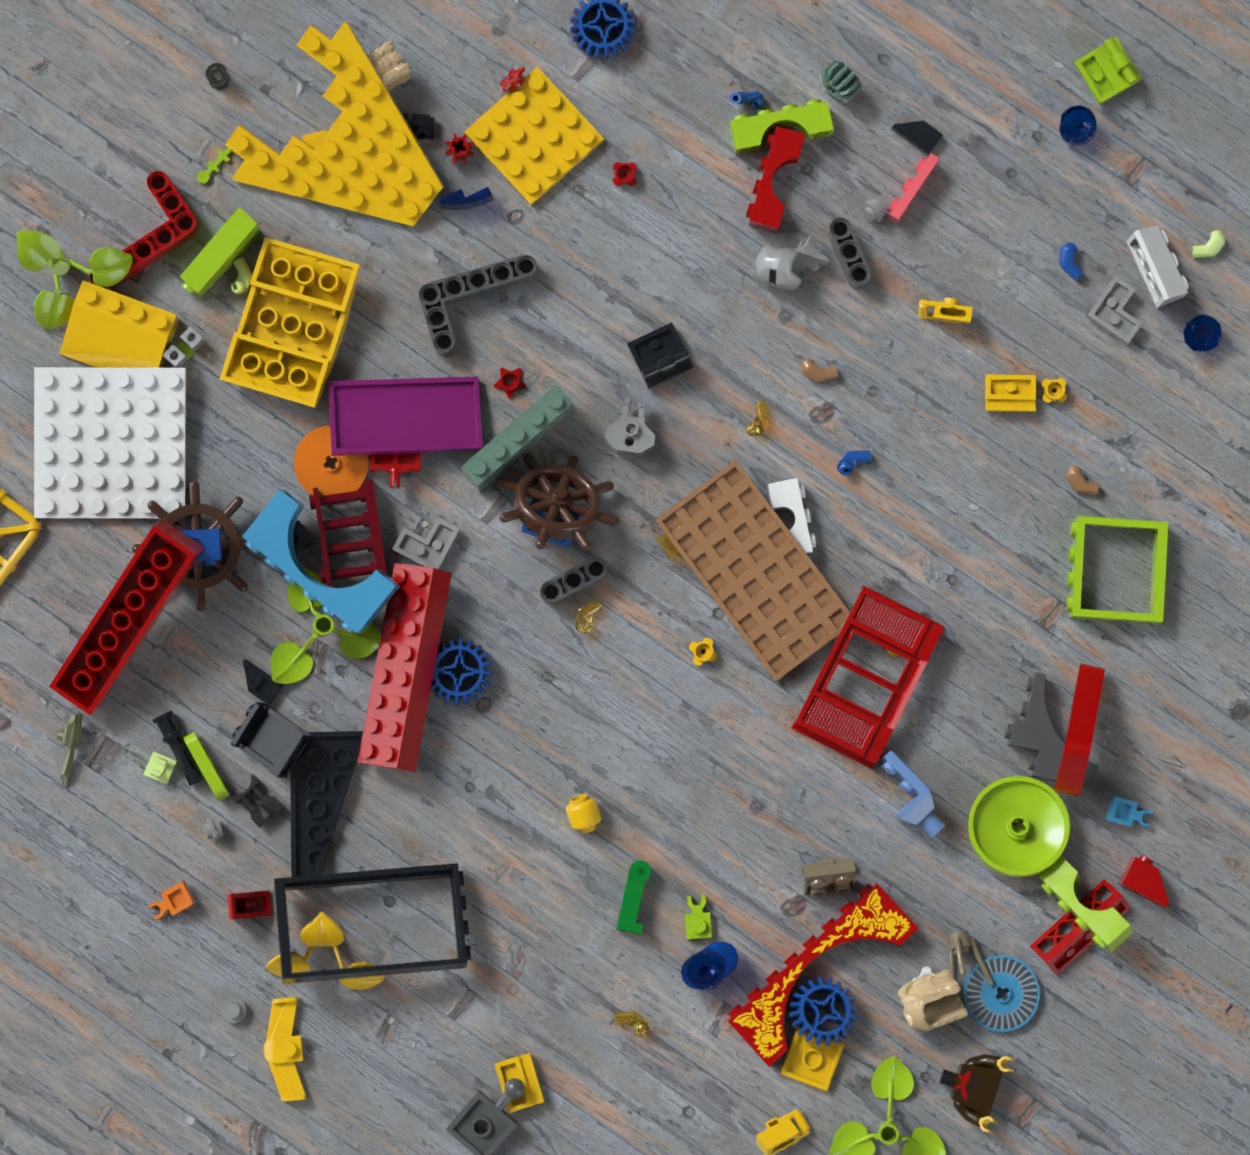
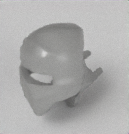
(782, 265)

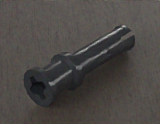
(173, 736)

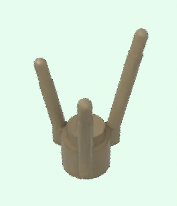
(959, 944)

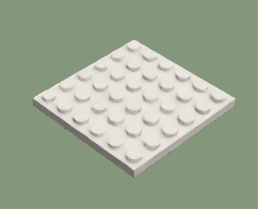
(108, 441)

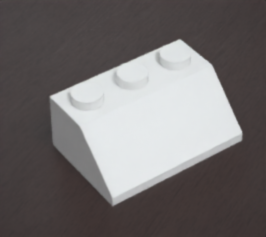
(1157, 265)

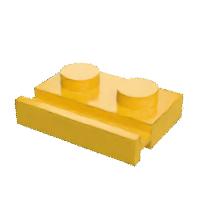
(1010, 393)
(523, 1069)

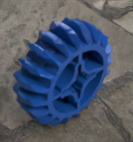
(593, 27)
(481, 673)
(833, 1017)

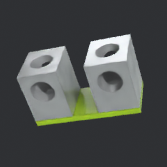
(185, 349)

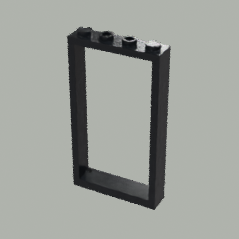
(461, 926)

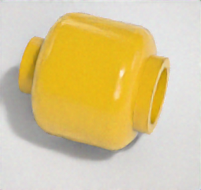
(583, 813)

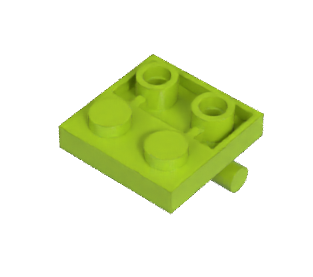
(1107, 70)

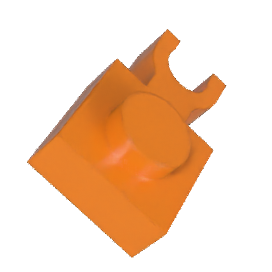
(175, 900)

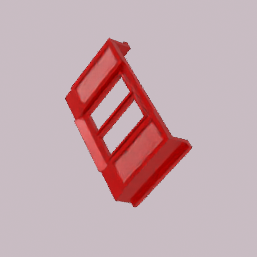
(844, 724)

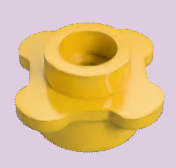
(1059, 385)
(696, 648)

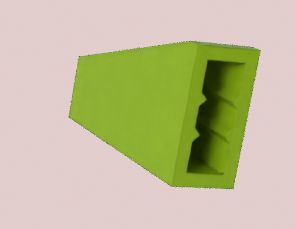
(220, 253)

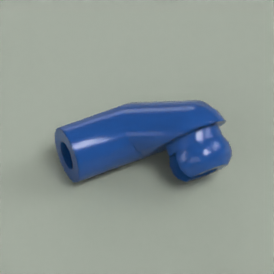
(753, 98)
(1067, 259)
(851, 459)

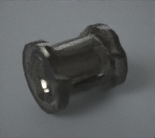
(222, 70)

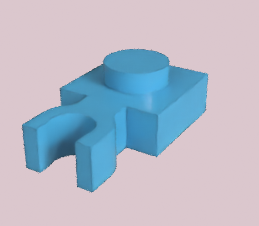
(1125, 812)

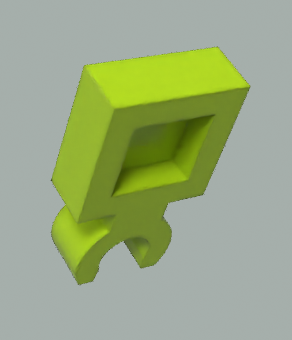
(698, 923)

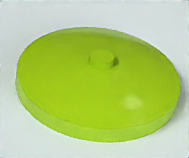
(1018, 826)

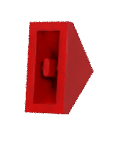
(249, 905)

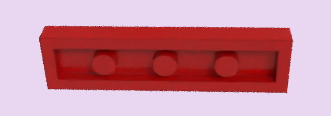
(1070, 946)

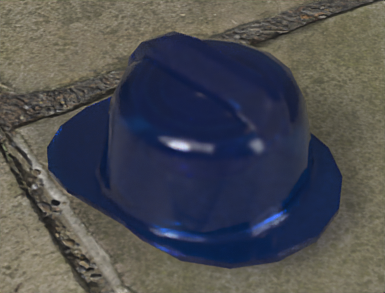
(710, 966)

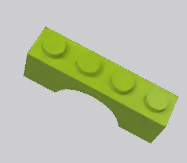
(812, 120)
(1107, 925)

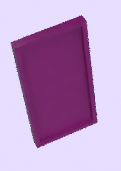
(405, 416)

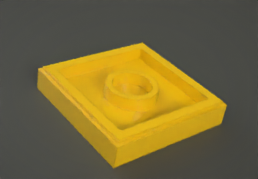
(811, 1063)

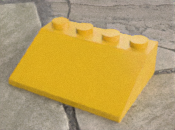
(116, 330)

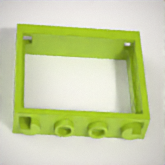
(1074, 578)

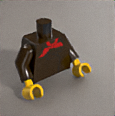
(976, 1087)

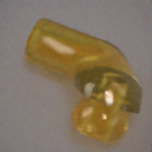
(761, 420)
(584, 616)
(635, 1020)

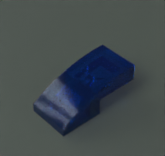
(458, 201)

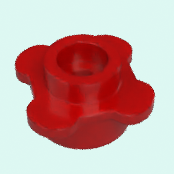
(619, 169)

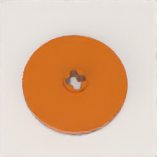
(311, 469)

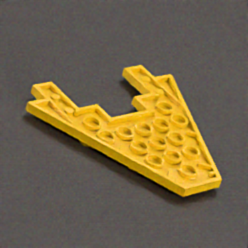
(365, 158)

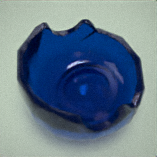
(1077, 125)
(1202, 333)

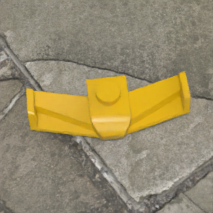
(284, 1049)

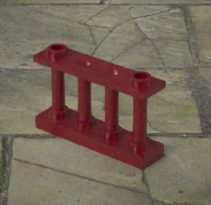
(368, 519)

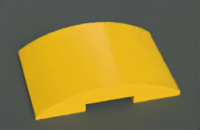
(291, 323)

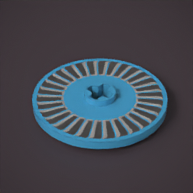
(1021, 998)

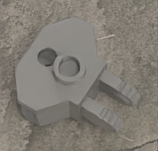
(630, 429)

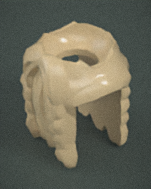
(389, 65)
(929, 988)

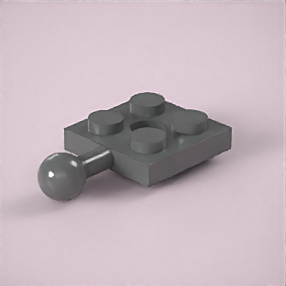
(485, 1109)

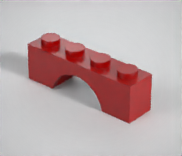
(784, 150)

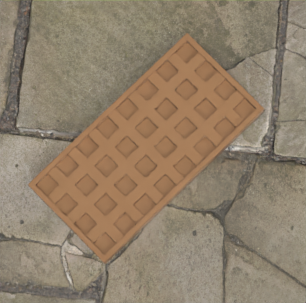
(755, 570)

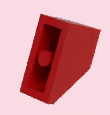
(1144, 880)

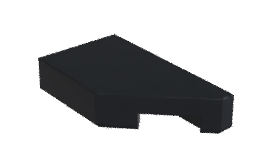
(919, 135)
(260, 683)

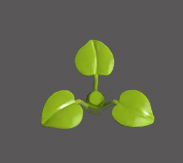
(39, 249)
(290, 662)
(889, 1081)

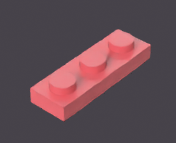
(912, 187)

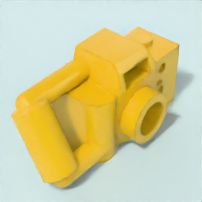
(945, 311)
(782, 1133)

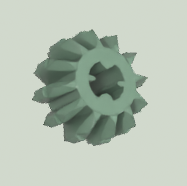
(840, 81)

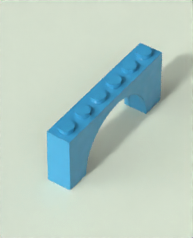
(273, 537)

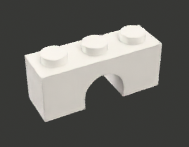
(789, 496)

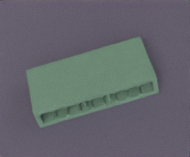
(518, 438)

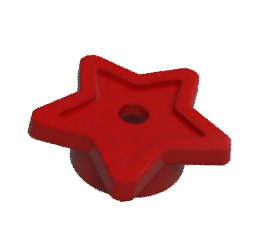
(513, 80)
(507, 375)

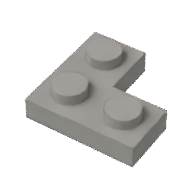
(1109, 313)
(428, 551)

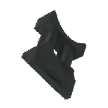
(264, 809)

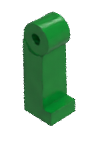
(637, 876)

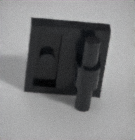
(660, 355)

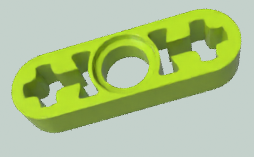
(206, 766)

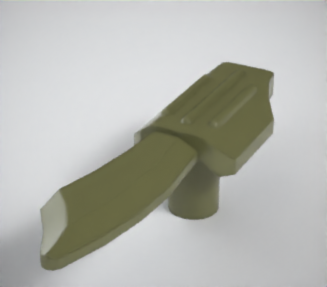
(70, 737)

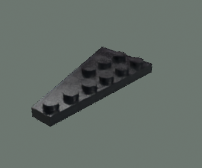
(317, 796)

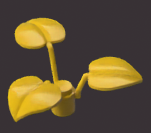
(324, 933)

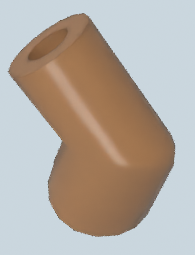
(816, 373)
(1079, 483)

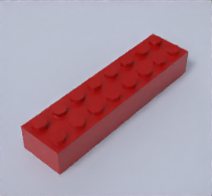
(126, 617)
(405, 668)

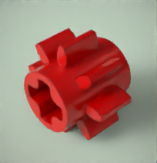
(456, 142)

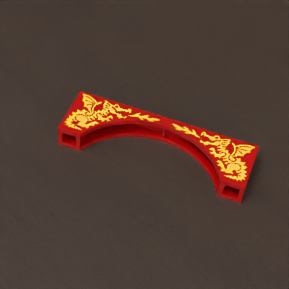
(762, 1017)

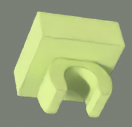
(160, 768)

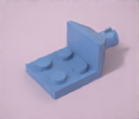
(920, 807)

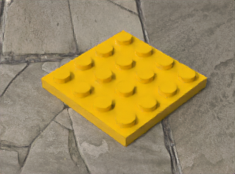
(534, 136)

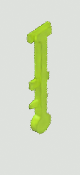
(204, 176)

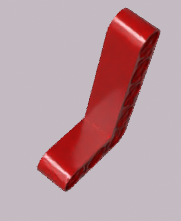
(171, 226)
(1080, 730)

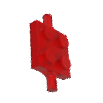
(395, 465)

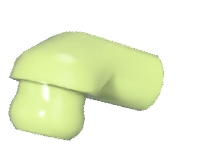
(1212, 247)
(244, 277)

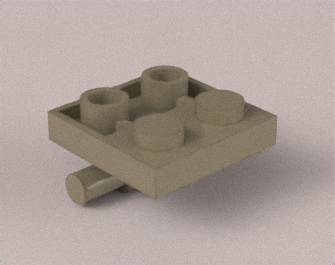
(828, 876)

